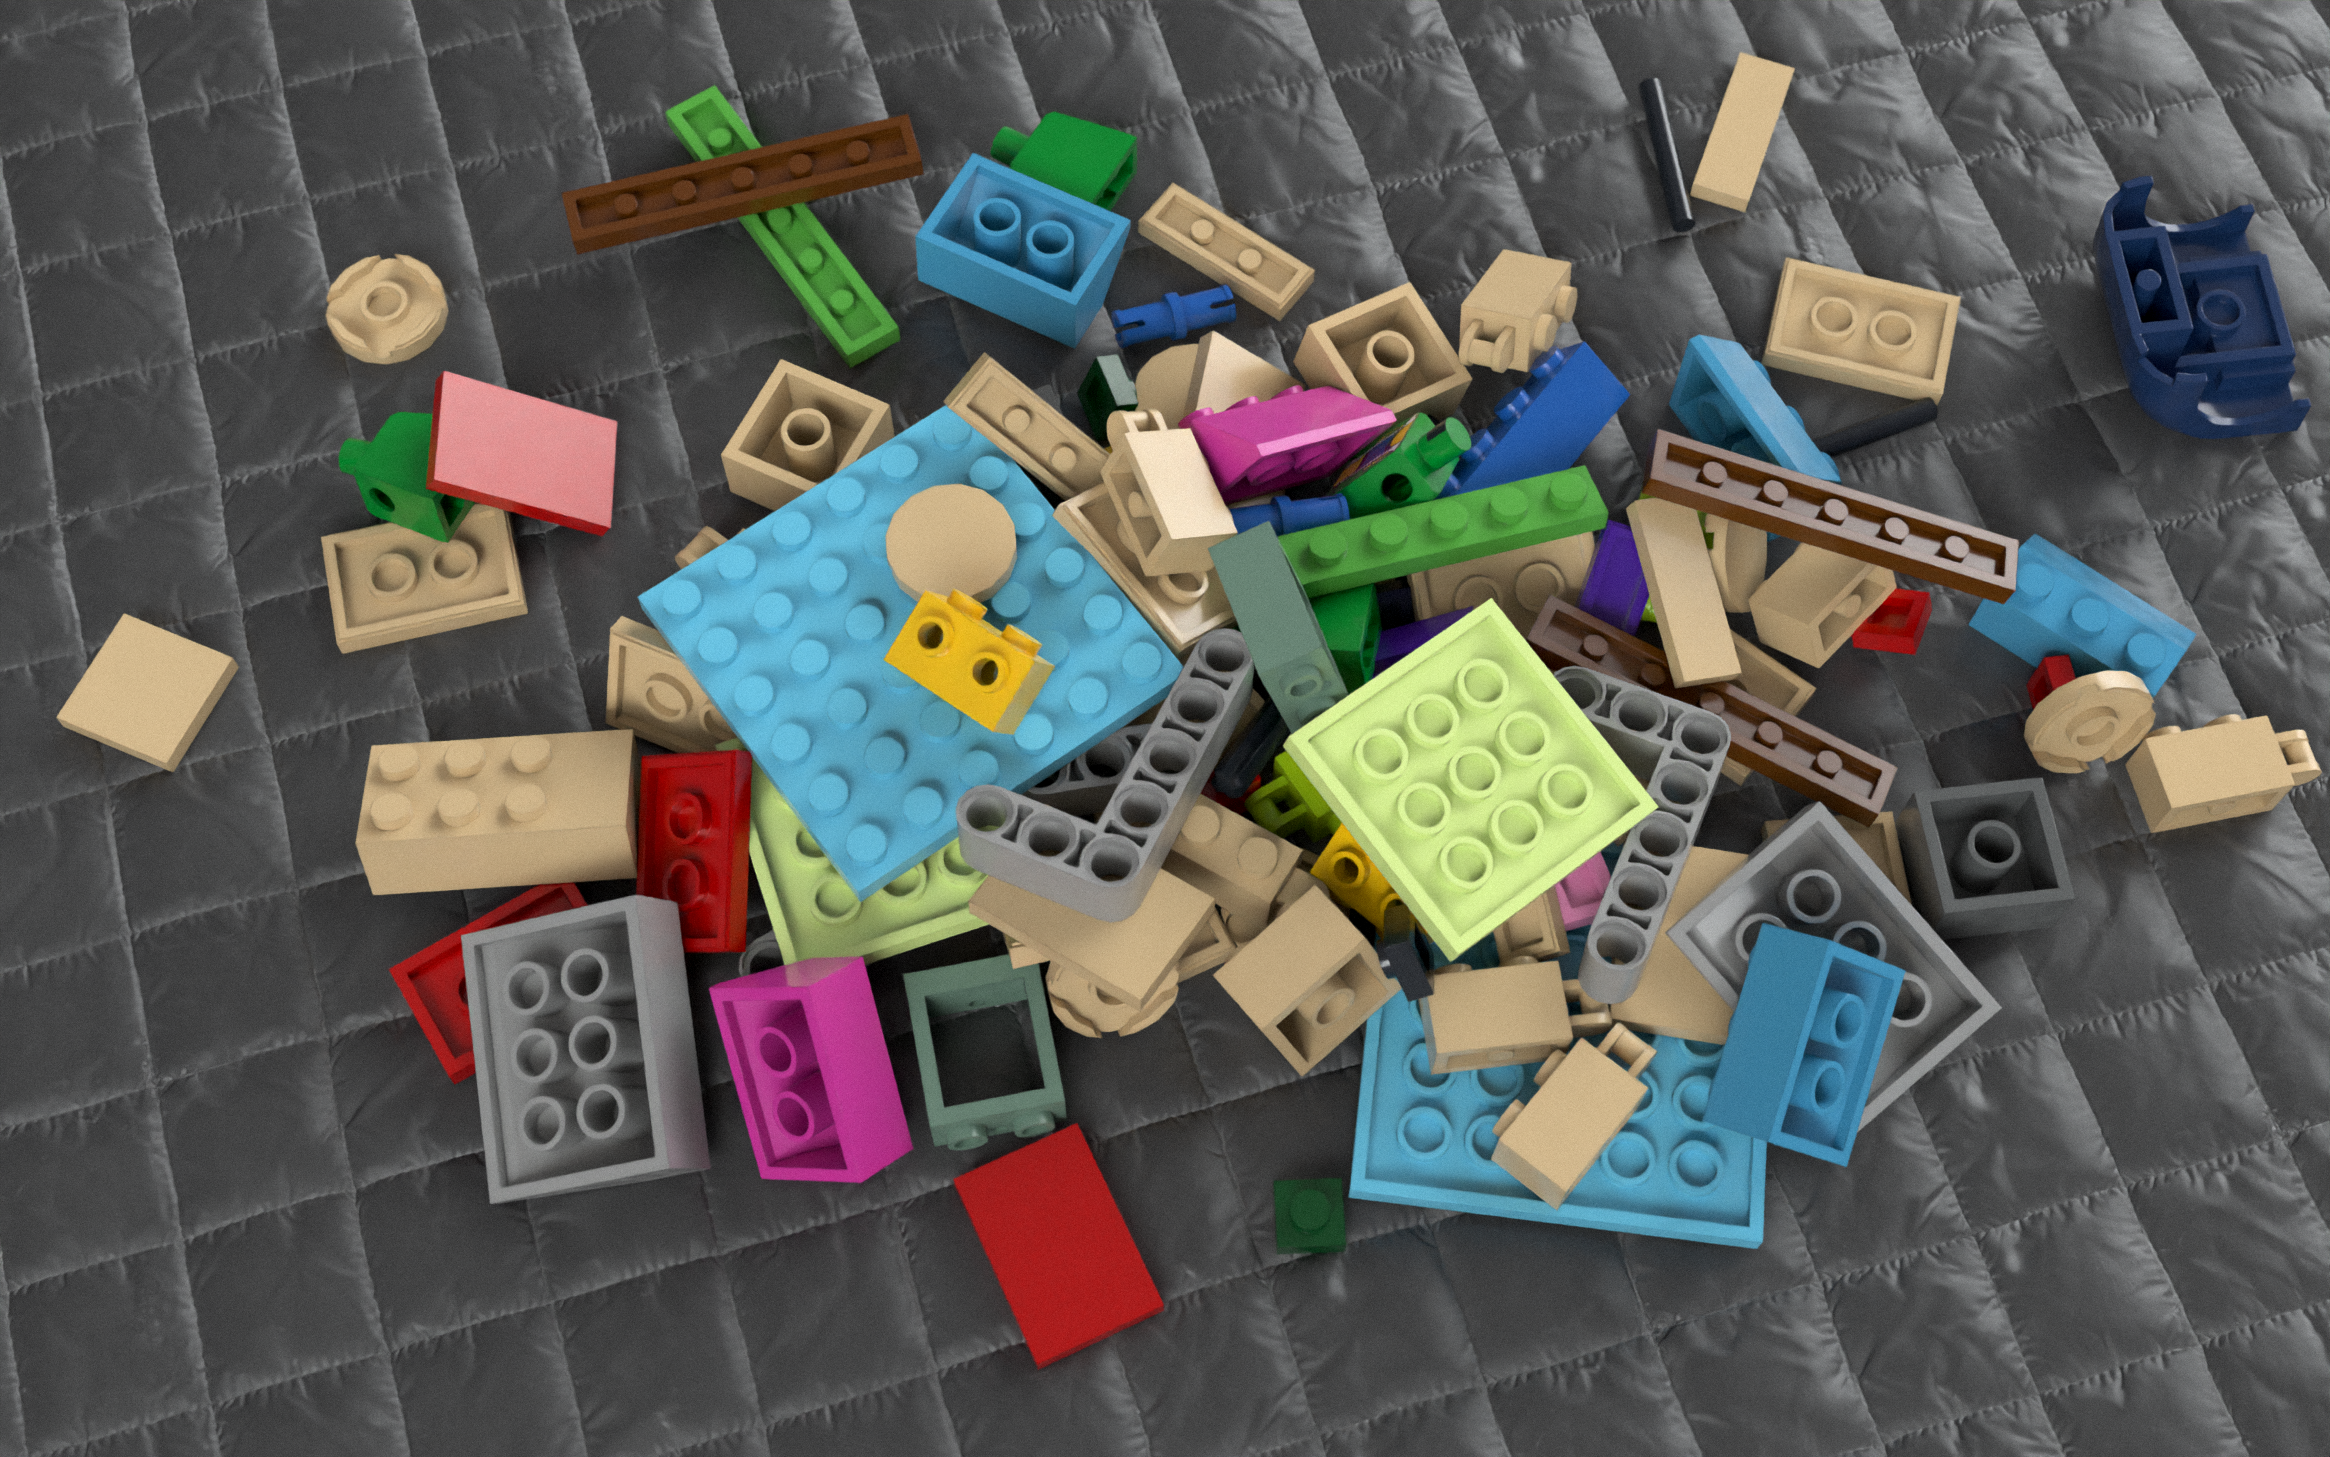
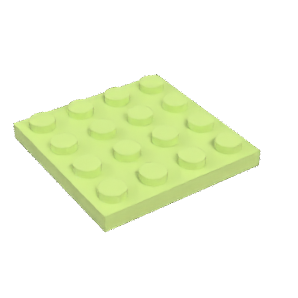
(1470, 778)
(819, 913)

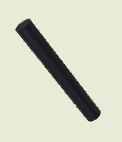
(1666, 155)
(1877, 427)

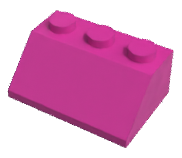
(1284, 440)
(812, 1070)

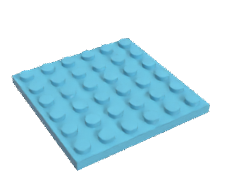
(803, 609)
(1661, 1176)

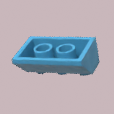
(1021, 249)
(1732, 406)
(2081, 614)
(1804, 1044)

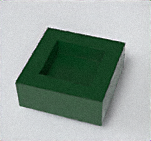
(1105, 391)
(1309, 1216)

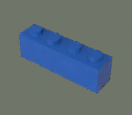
(1542, 422)

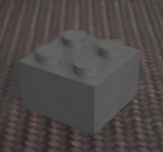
(1985, 858)

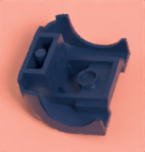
(2196, 320)

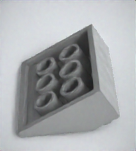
(1826, 886)
(584, 1050)

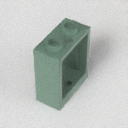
(1278, 625)
(975, 987)

